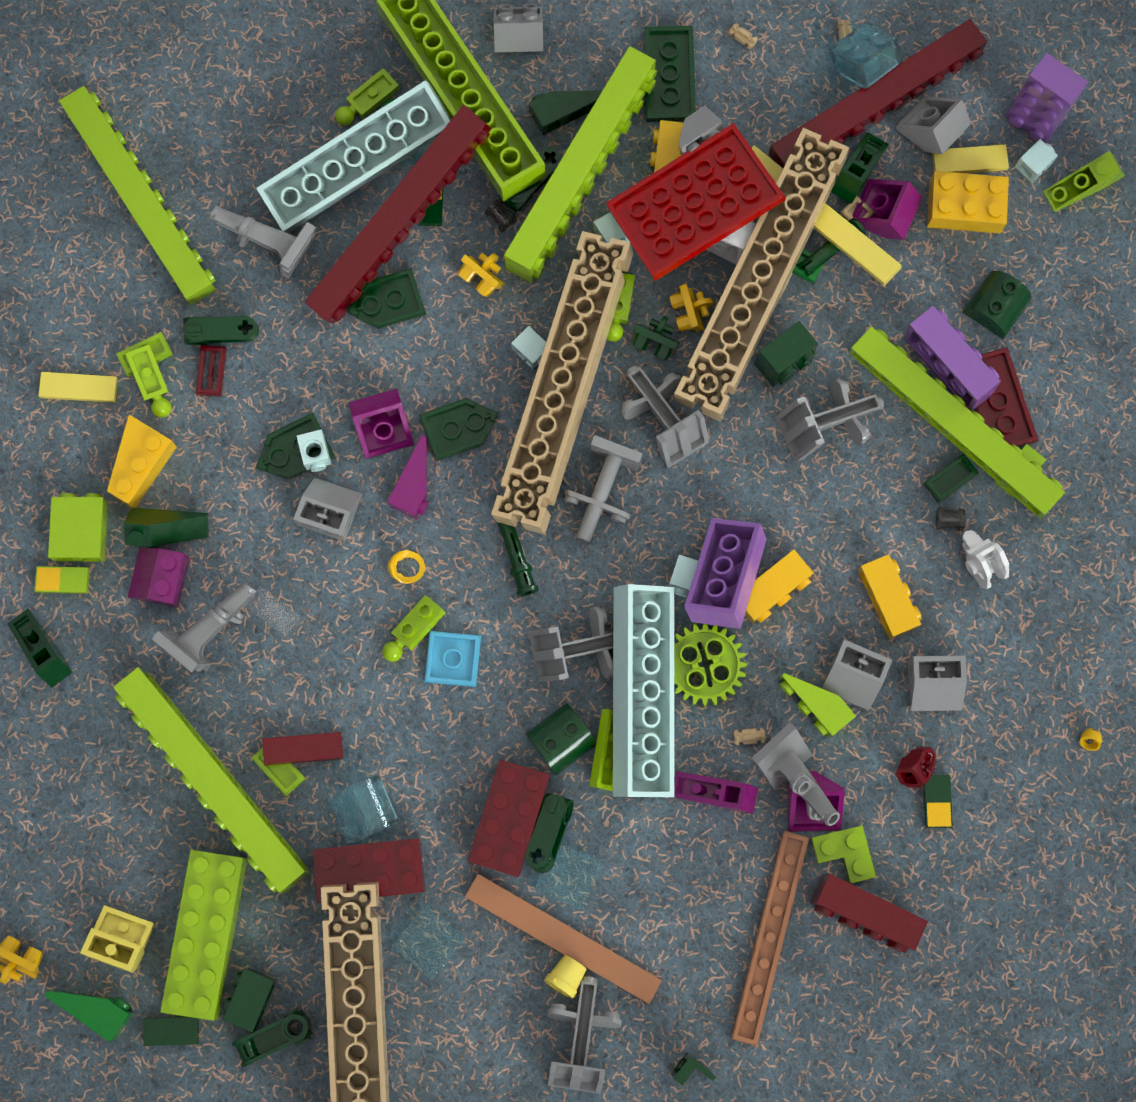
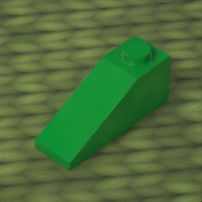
(99, 1013)

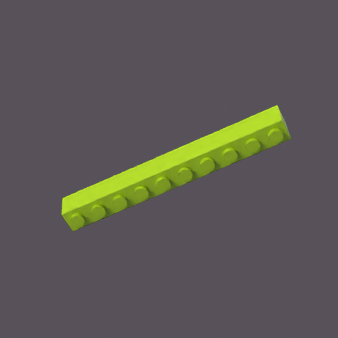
(137, 195)
(956, 422)

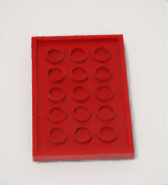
(695, 201)

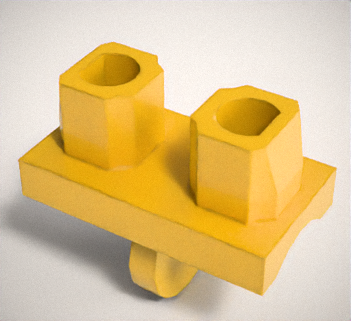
(472, 267)
(686, 299)
(27, 965)

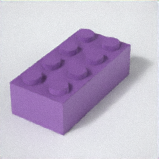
(1046, 98)
(952, 358)
(725, 573)

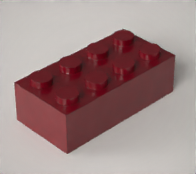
(509, 818)
(391, 863)
(864, 910)

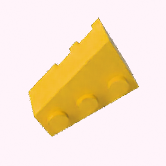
(138, 461)

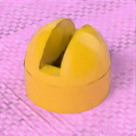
(1091, 734)

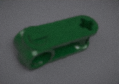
(520, 199)
(218, 330)
(549, 831)
(273, 1037)

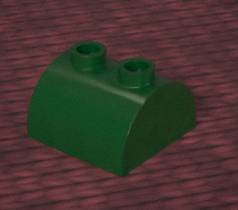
(998, 303)
(561, 738)

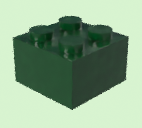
(786, 353)

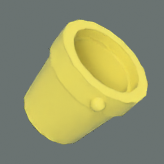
(566, 976)

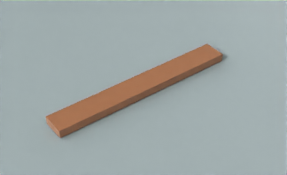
(563, 938)
(769, 938)

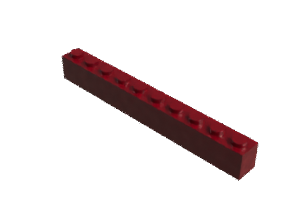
(890, 91)
(398, 215)

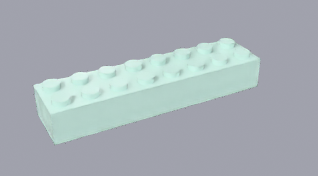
(355, 157)
(643, 691)

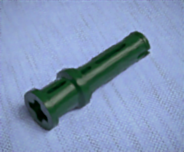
(825, 252)
(520, 568)

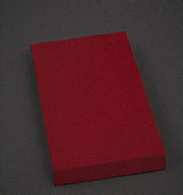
(1007, 406)

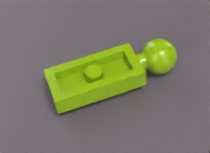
(367, 98)
(622, 310)
(149, 379)
(413, 628)

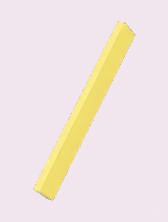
(845, 235)

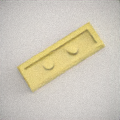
(972, 159)
(78, 387)

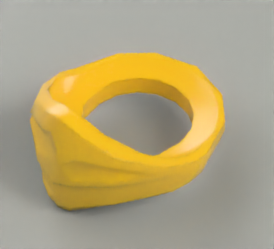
(391, 566)

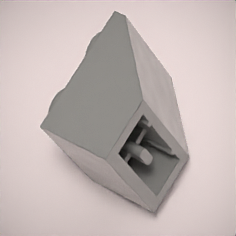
(518, 28)
(698, 128)
(327, 509)
(856, 674)
(937, 683)

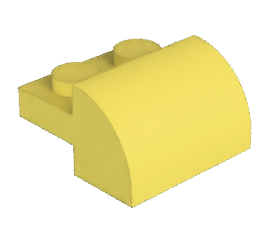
(118, 939)

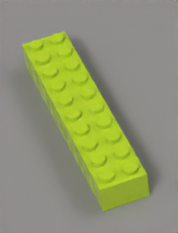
(458, 80)
(580, 165)
(212, 780)

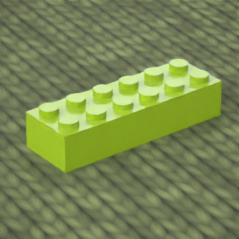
(204, 935)

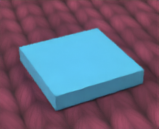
(452, 659)

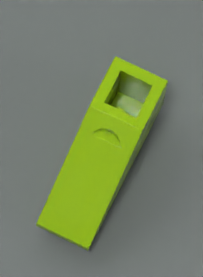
(1085, 181)
(829, 709)

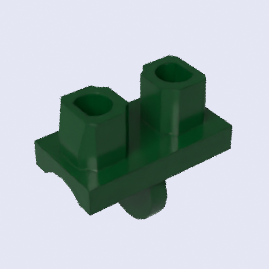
(644, 335)

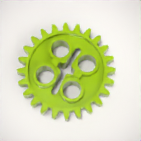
(727, 659)

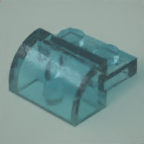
(363, 810)

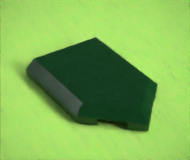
(389, 300)
(457, 427)
(282, 452)

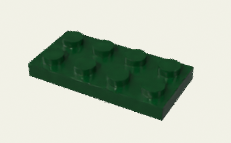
(675, 77)

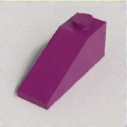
(412, 487)
(715, 792)

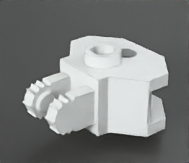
(984, 559)

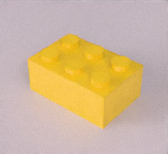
(967, 202)

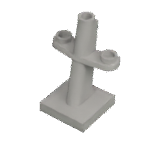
(286, 246)
(804, 429)
(681, 436)
(614, 456)
(190, 645)
(551, 654)
(785, 759)
(576, 1074)

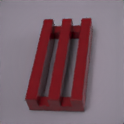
(220, 376)

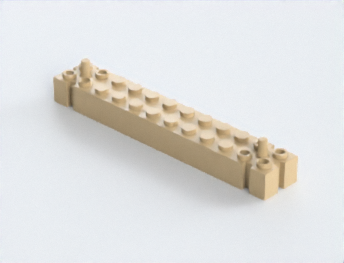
(761, 276)
(563, 383)
(355, 994)

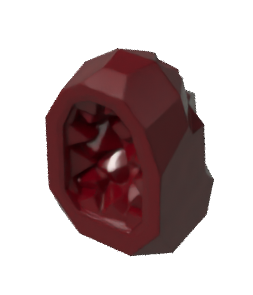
(916, 767)

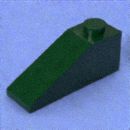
(561, 108)
(859, 168)
(162, 527)
(39, 649)

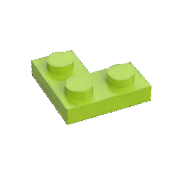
(850, 846)

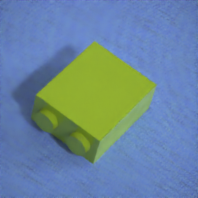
(78, 528)

